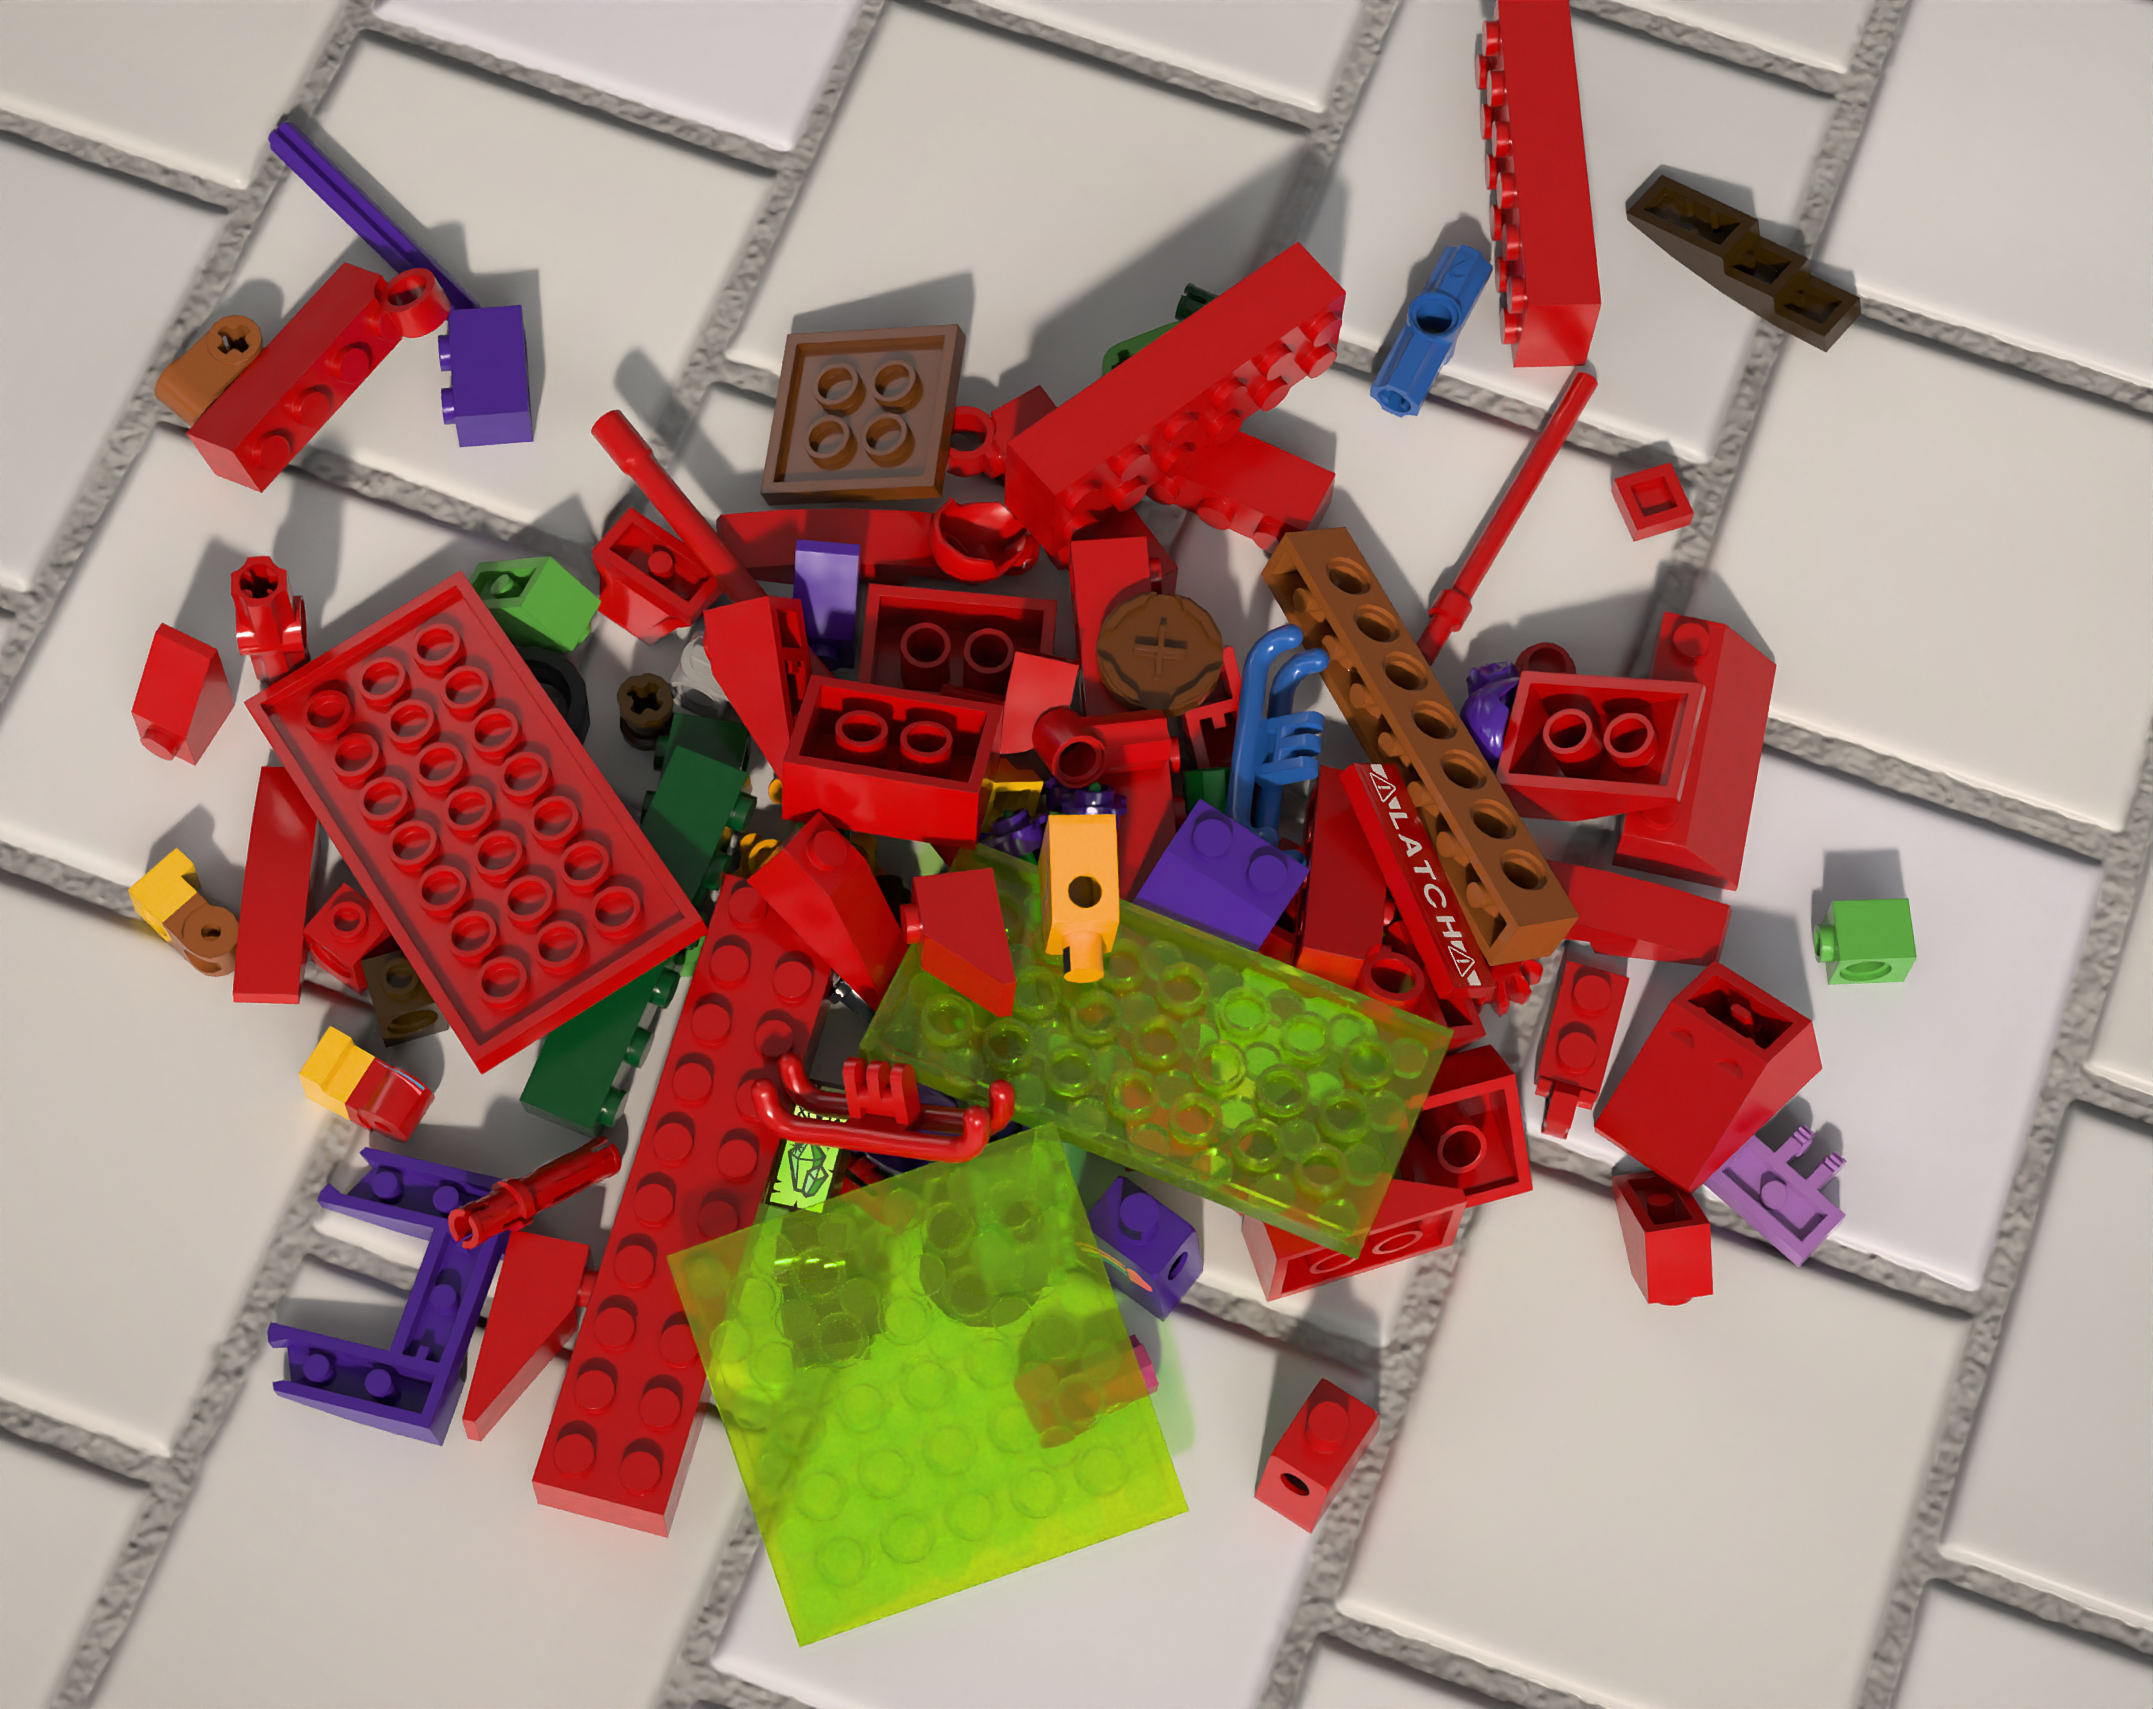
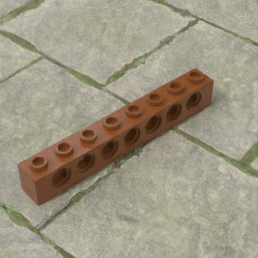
(1410, 722)

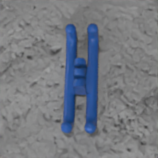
(1276, 747)

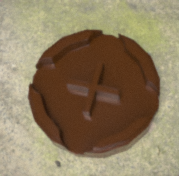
(1159, 653)

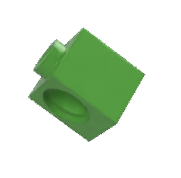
(1866, 941)

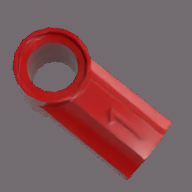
(1104, 744)

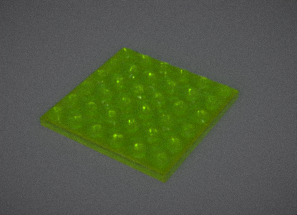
(927, 1384)

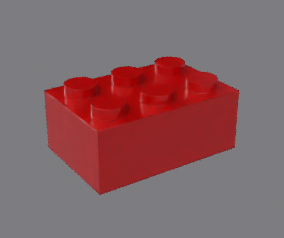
(950, 637)
(892, 762)

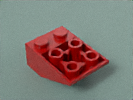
(1709, 1077)

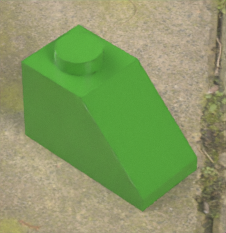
(536, 602)

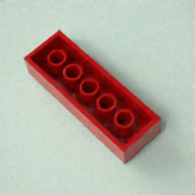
(1539, 183)
(1174, 399)

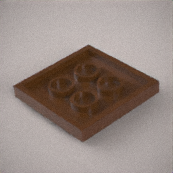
(863, 415)

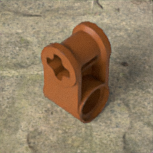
(209, 367)

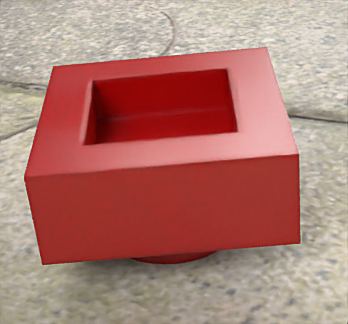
(1652, 501)

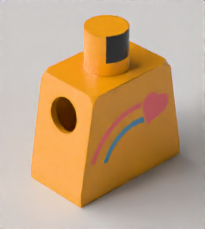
(1079, 892)

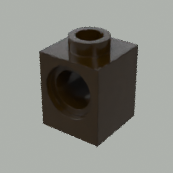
(401, 1000)

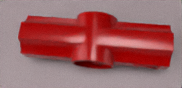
(269, 619)

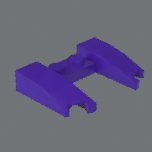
(417, 1381)

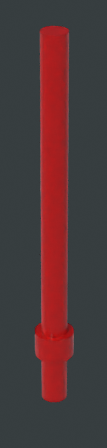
(1453, 604)

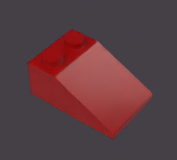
(1597, 744)
(1409, 1223)

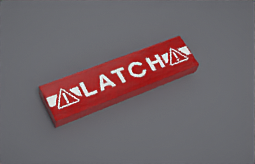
(1417, 881)

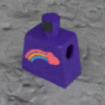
(1141, 1244)

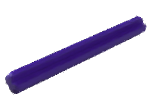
(360, 210)

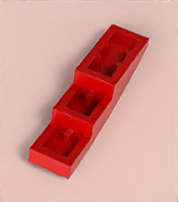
(889, 541)
(276, 893)
(1642, 917)

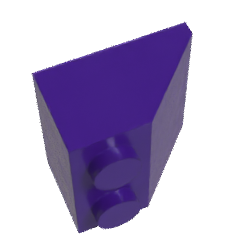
(1222, 879)

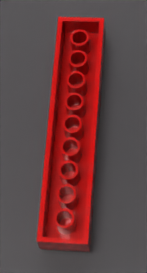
(699, 1173)

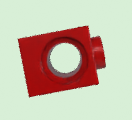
(346, 934)

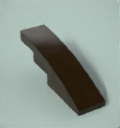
(1750, 269)

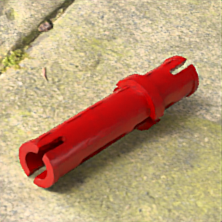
(517, 1200)

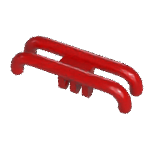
(880, 1112)

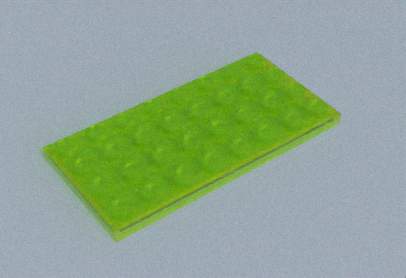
(1182, 1063)

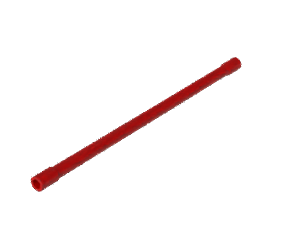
(638, 461)

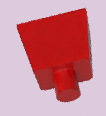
(1321, 1451)

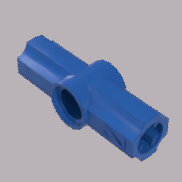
(1420, 355)

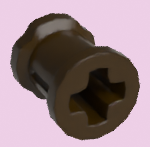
(643, 696)

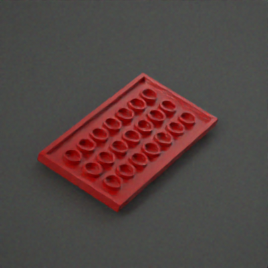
(475, 821)

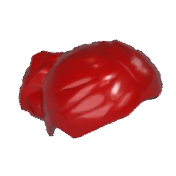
(980, 542)

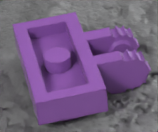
(1777, 1198)

